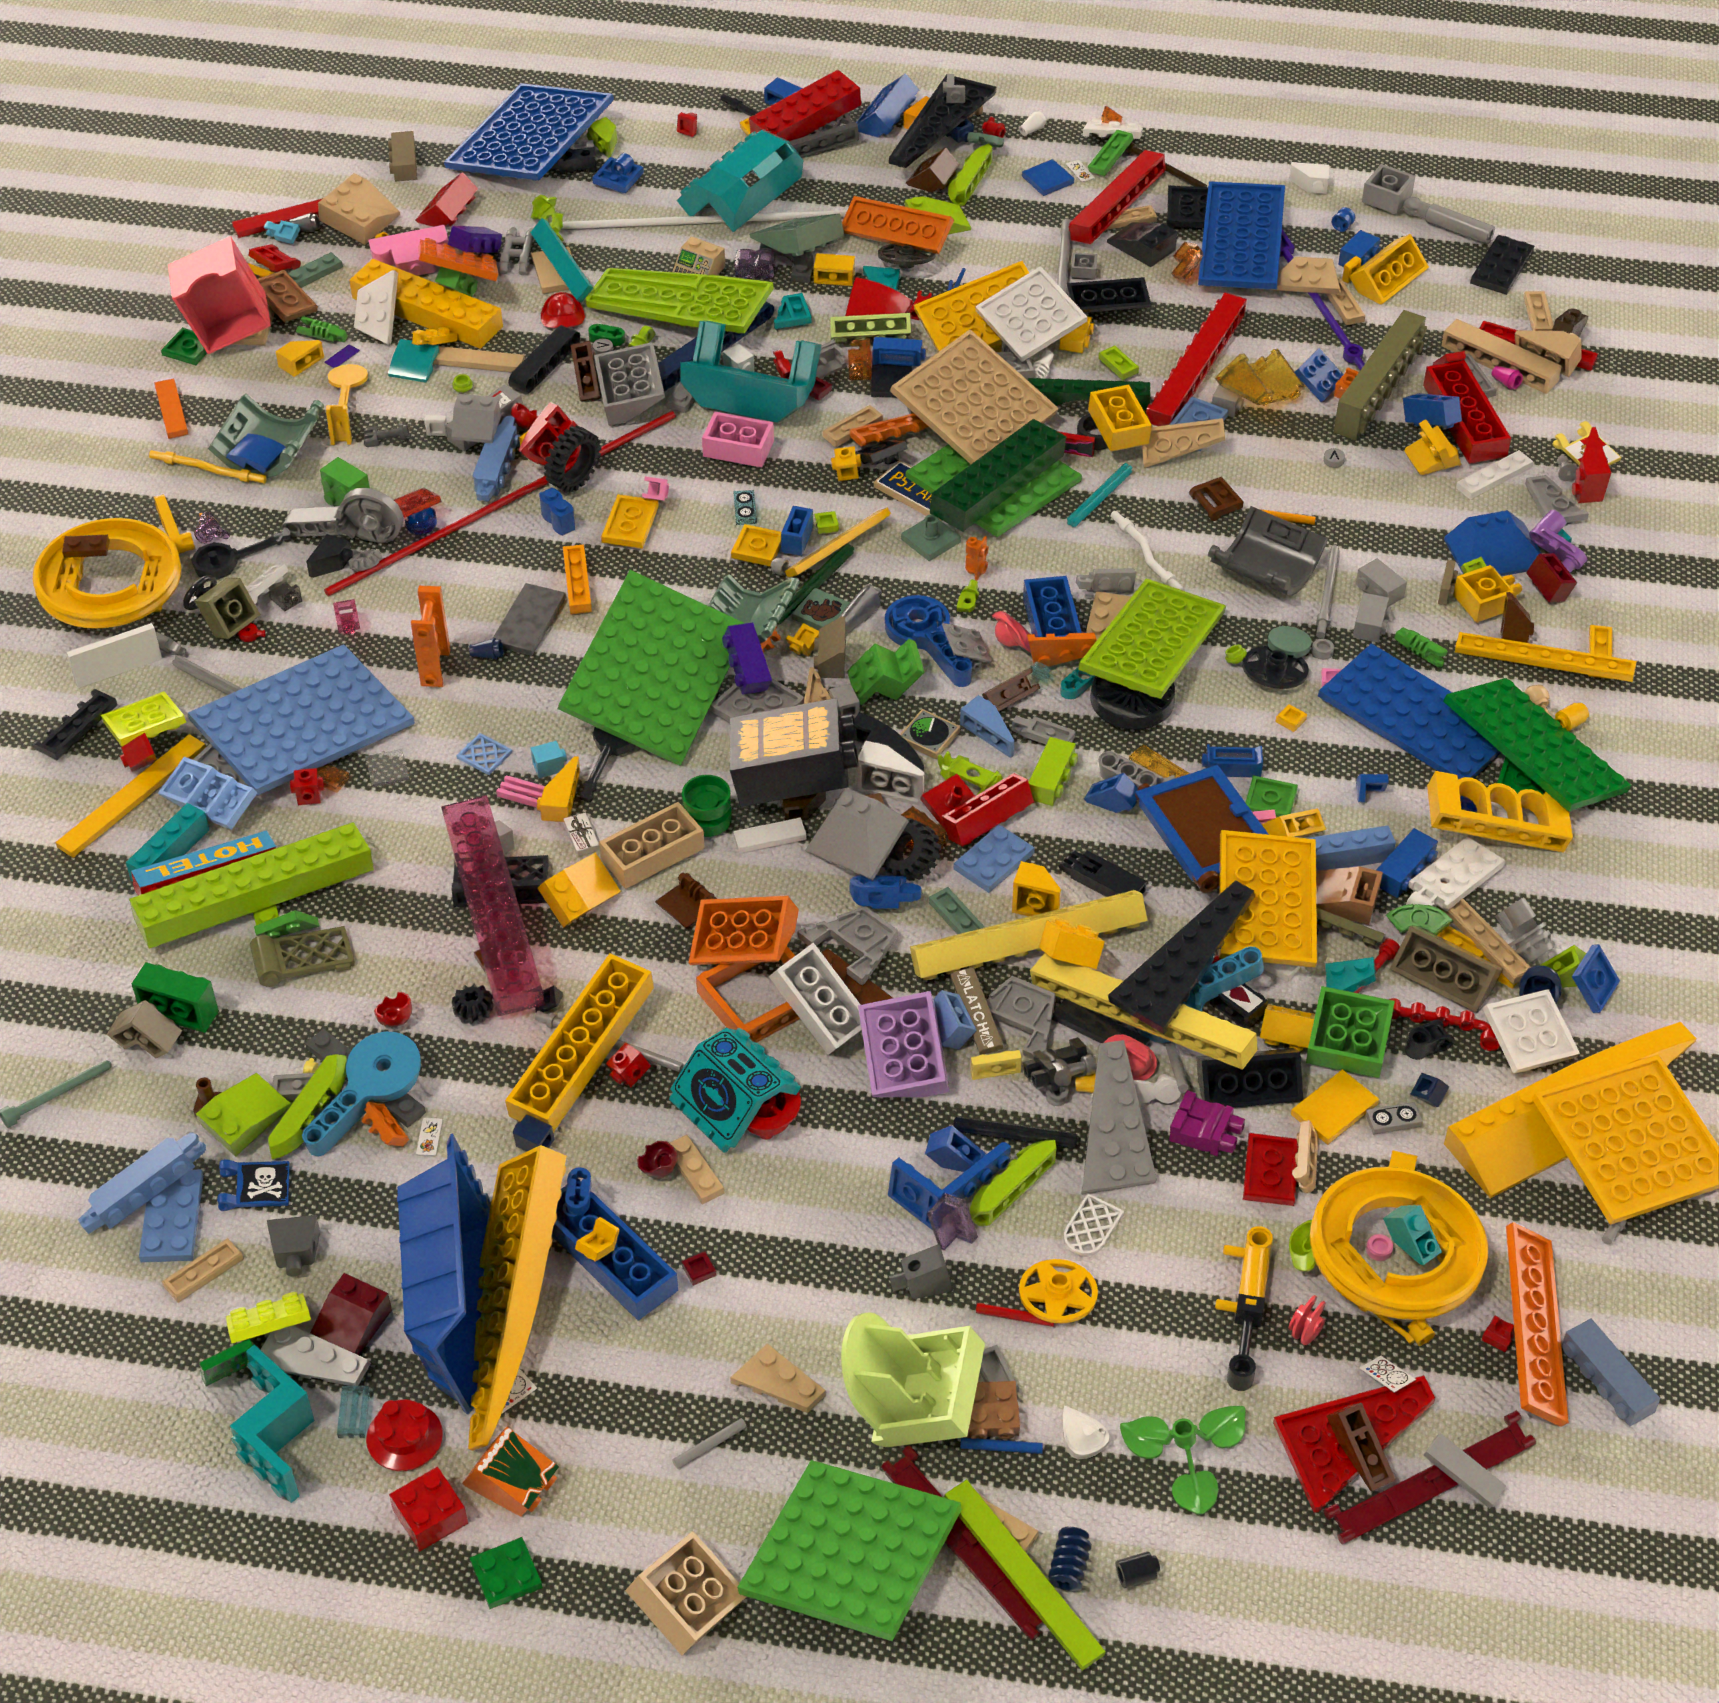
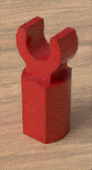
(913, 315)
(782, 365)

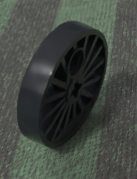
(1118, 704)

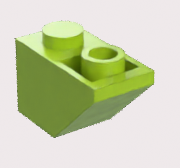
(603, 135)

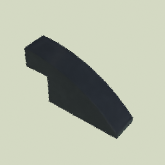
(878, 732)

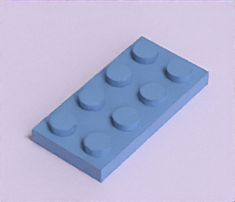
(172, 1221)

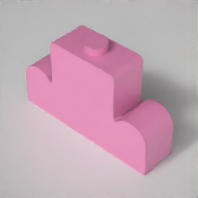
(402, 249)

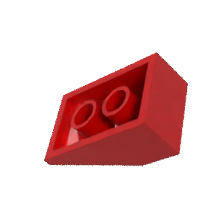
(1593, 472)

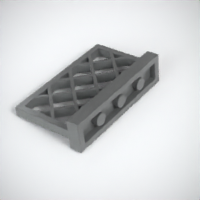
(827, 139)

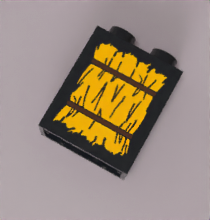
(791, 752)

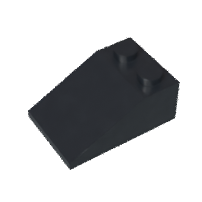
(1145, 241)

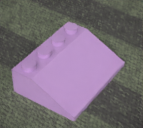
(904, 1047)

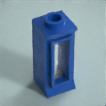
(897, 351)
(1235, 760)

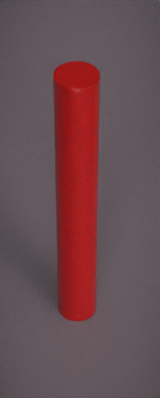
(1009, 1313)

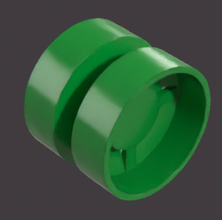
(708, 803)

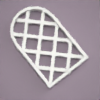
(1102, 1204)

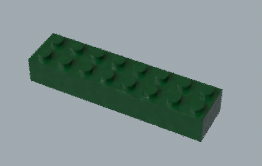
(997, 475)

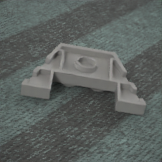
(861, 933)
(1024, 1008)

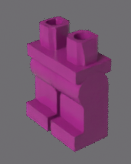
(1205, 1125)

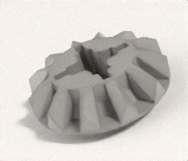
(365, 560)

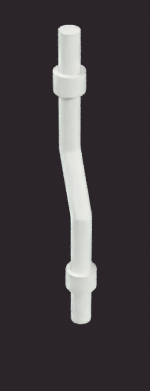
(1128, 527)

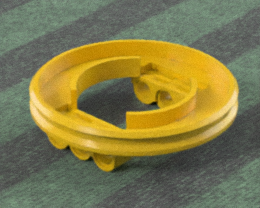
(58, 577)
(1401, 1296)

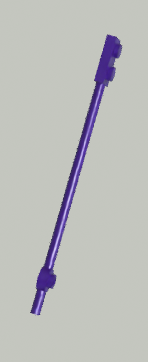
(1352, 352)

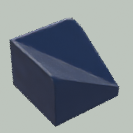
(1430, 1089)

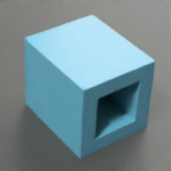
(548, 759)

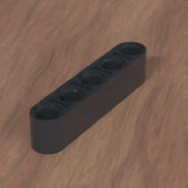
(544, 359)

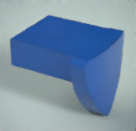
(1370, 782)

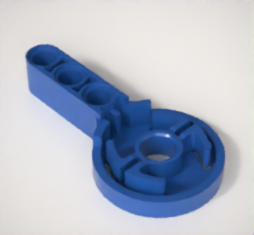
(927, 634)

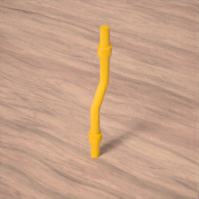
(243, 474)

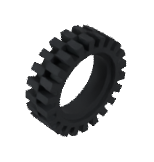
(559, 456)

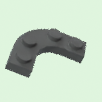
(802, 267)

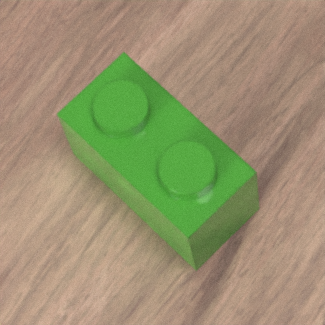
(457, 281)

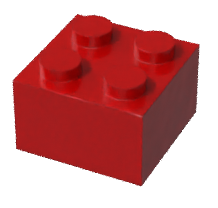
(428, 1508)

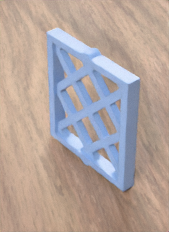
(477, 764)

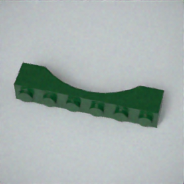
(1068, 390)

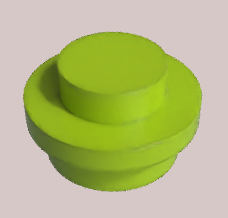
(462, 383)
(1235, 654)

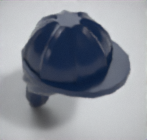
(1539, 979)

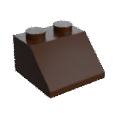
(934, 172)

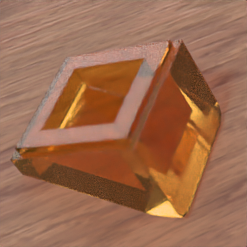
(1110, 115)

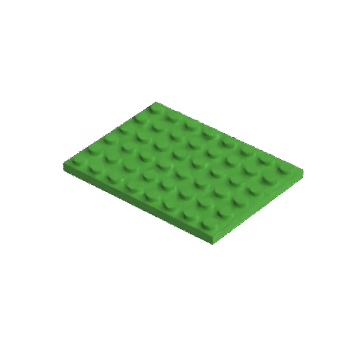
(651, 668)

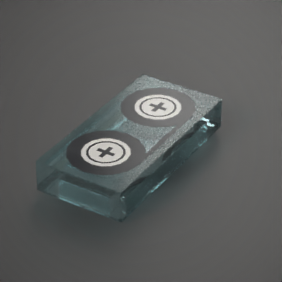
(745, 507)

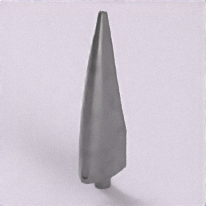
(861, 607)

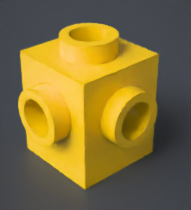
(846, 463)

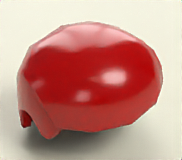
(522, 415)
(394, 1011)

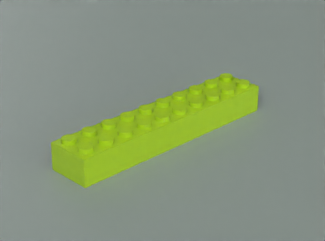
(251, 885)

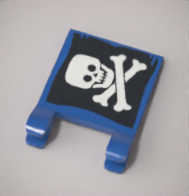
(257, 1184)

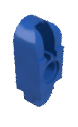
(883, 891)

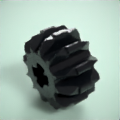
(472, 1003)

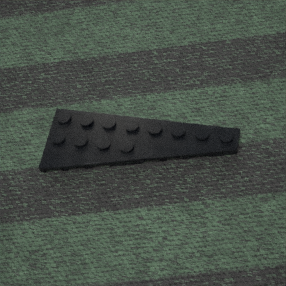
(939, 119)
(1167, 977)

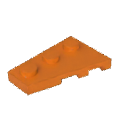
(1058, 650)

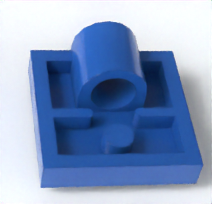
(618, 173)
(1319, 374)

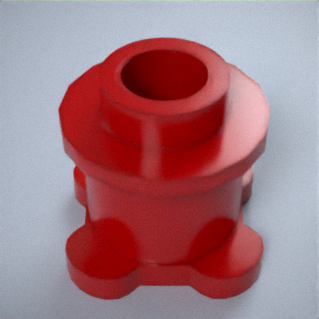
(993, 128)

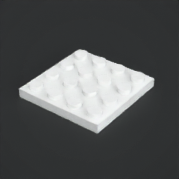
(1031, 314)

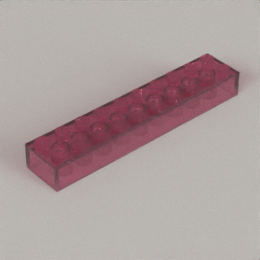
(493, 906)

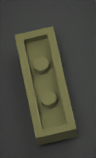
(1349, 927)

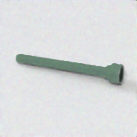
(10, 1115)

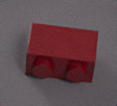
(1551, 577)

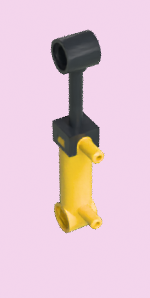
(1250, 1301)

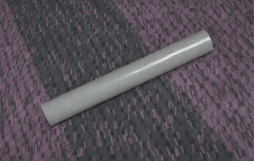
(1177, 1067)
(709, 1443)

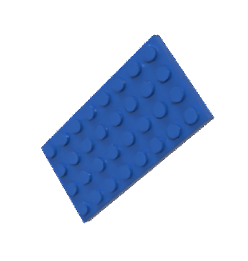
(1242, 235)
(1408, 713)

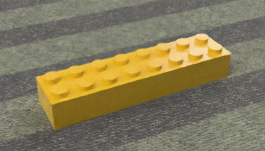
(435, 304)
(580, 1042)

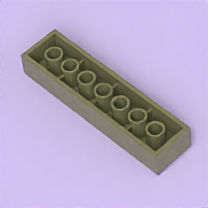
(1380, 375)

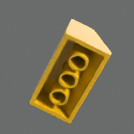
(1389, 270)

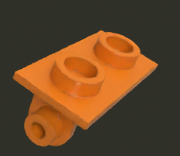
(976, 556)

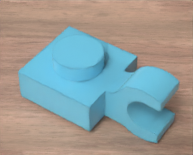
(282, 232)

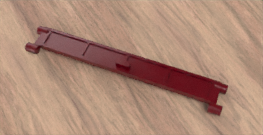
(1426, 1483)
(969, 1549)

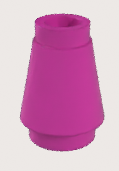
(1509, 377)

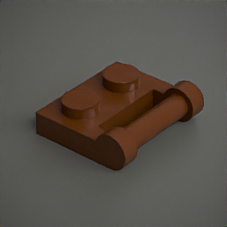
(1220, 493)

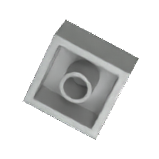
(1084, 265)

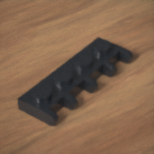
(77, 725)

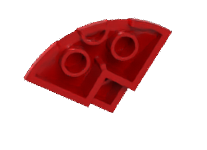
(875, 299)
(544, 432)

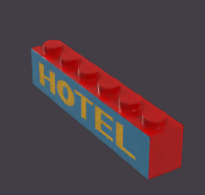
(199, 862)

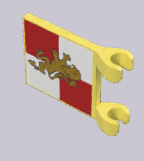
(1576, 449)

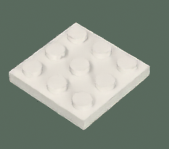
(1531, 1031)

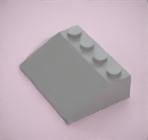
(629, 381)

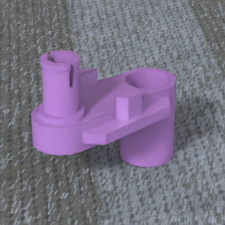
(1546, 536)

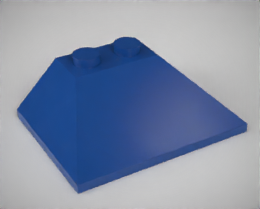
(1496, 537)

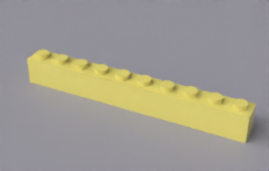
(1023, 934)
(1189, 1029)

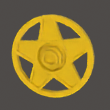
(1058, 1291)

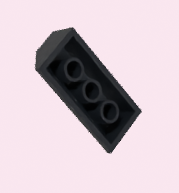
(1110, 295)
(1265, 1080)

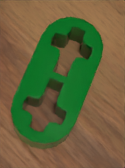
(600, 331)

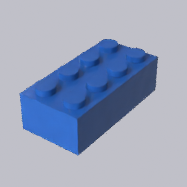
(1050, 606)

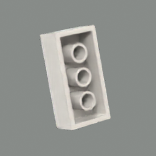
(819, 998)

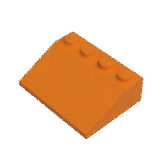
(743, 930)

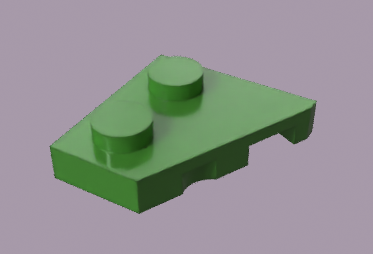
(287, 924)

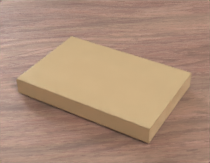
(547, 275)

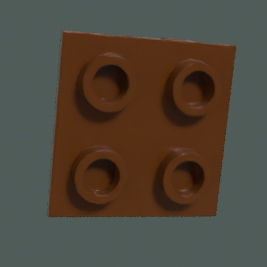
(684, 900)

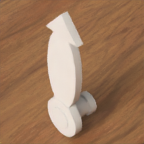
(1163, 1090)

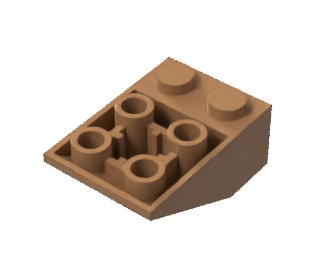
(1348, 892)

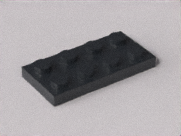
(1502, 264)

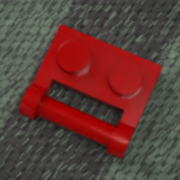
(273, 258)

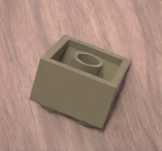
(831, 649)

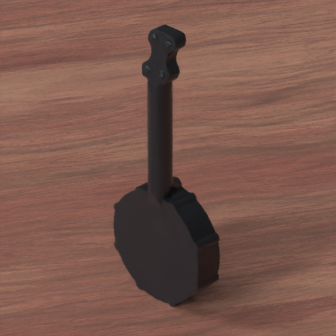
(221, 559)
(608, 745)

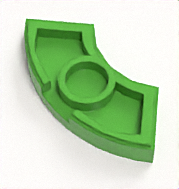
(1419, 915)

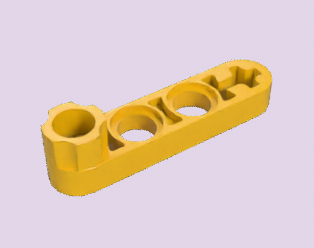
(182, 541)

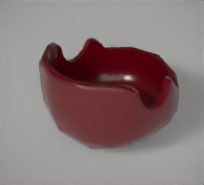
(658, 1159)

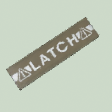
(968, 987)

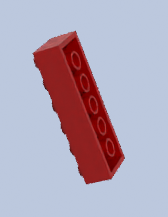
(809, 107)
(1481, 431)

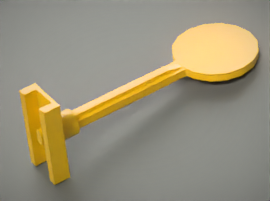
(337, 415)

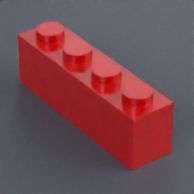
(988, 809)

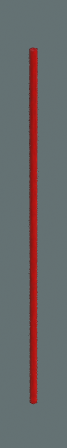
(488, 509)

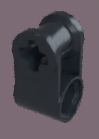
(1428, 1040)

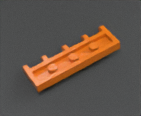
(884, 429)

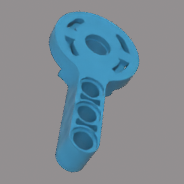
(1220, 980)

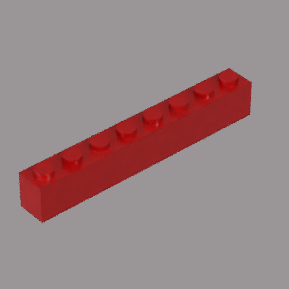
(1117, 197)

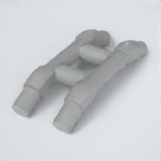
(522, 253)

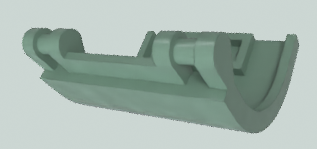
(253, 419)

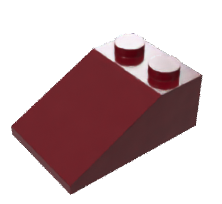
(352, 1314)

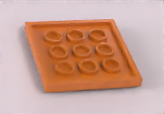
(458, 260)

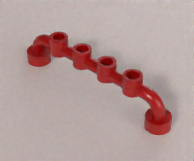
(1465, 1021)

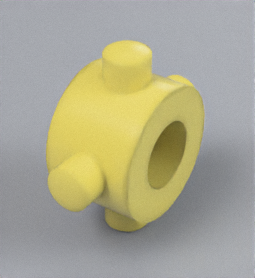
(310, 1066)

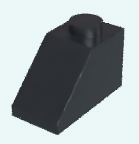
(329, 556)

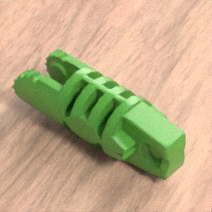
(322, 330)
(1421, 646)

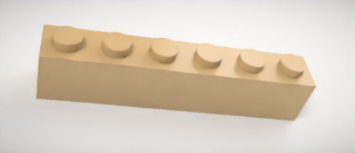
(1494, 351)

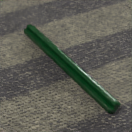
(817, 579)

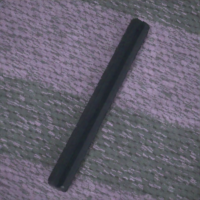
(1014, 1132)

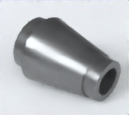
(307, 222)

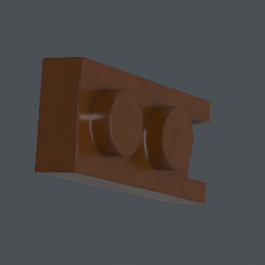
(1011, 690)

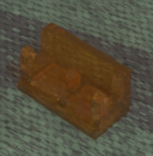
(860, 360)

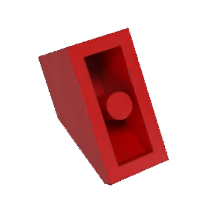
(138, 753)

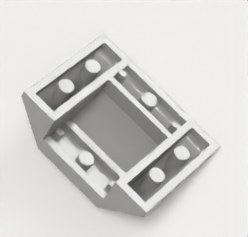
(857, 834)

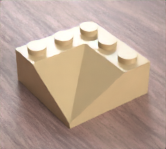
(357, 209)
(686, 1592)

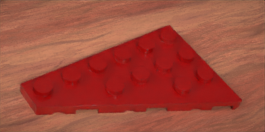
(1313, 1446)

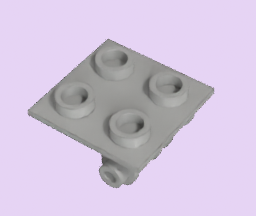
(967, 644)

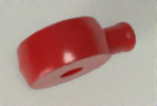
(250, 633)

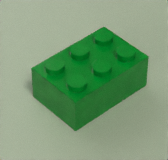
(177, 996)

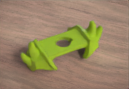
(544, 208)
(960, 765)

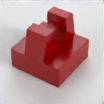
(687, 123)
(1499, 1334)

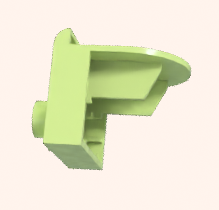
(911, 1384)

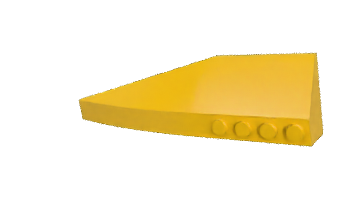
(1511, 1136)

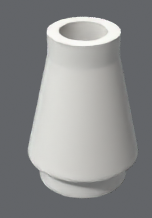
(1034, 122)

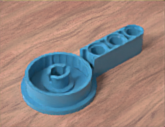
(366, 1083)

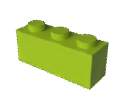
(1052, 771)

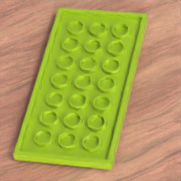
(1152, 638)

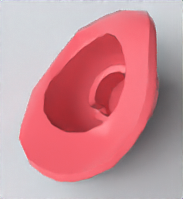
(1010, 632)

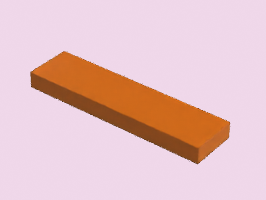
(171, 408)

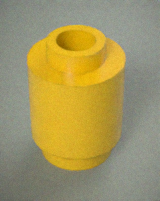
(1572, 715)

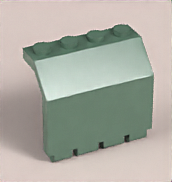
(750, 606)

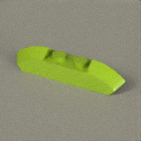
(973, 171)
(326, 1080)
(1006, 1188)

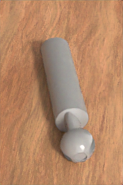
(1450, 220)

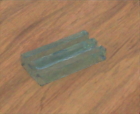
(352, 1431)

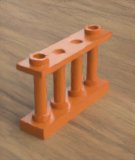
(430, 636)

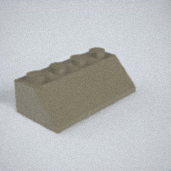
(1445, 968)

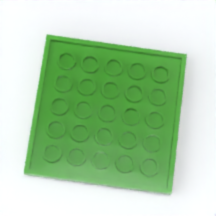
(1044, 488)
(850, 1549)

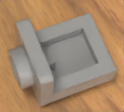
(955, 93)

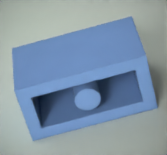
(953, 1020)

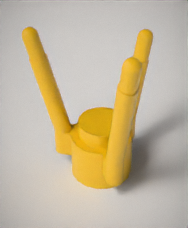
(1418, 1330)

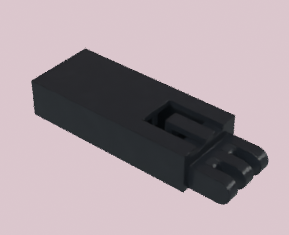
(1108, 878)

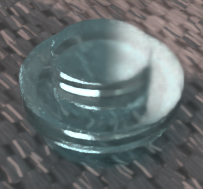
(1040, 671)

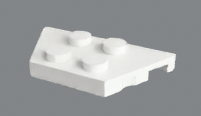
(376, 307)

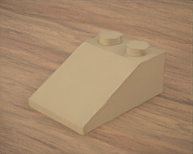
(1553, 345)

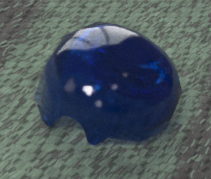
(421, 522)

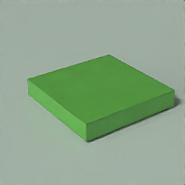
(1271, 795)

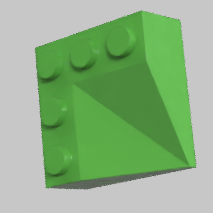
(1350, 1032)

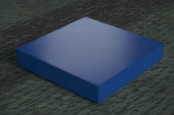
(1048, 177)
(1596, 978)

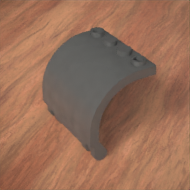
(1272, 552)

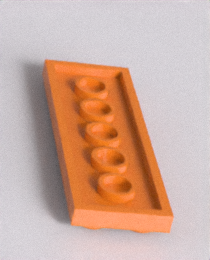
(897, 224)

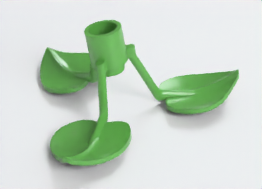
(1149, 1434)

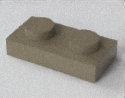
(1449, 577)

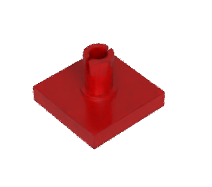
(946, 797)

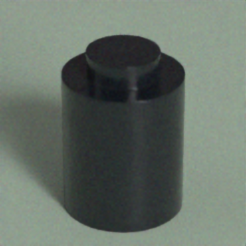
(1137, 1569)

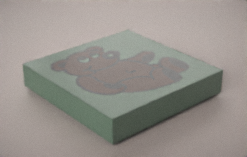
(819, 609)

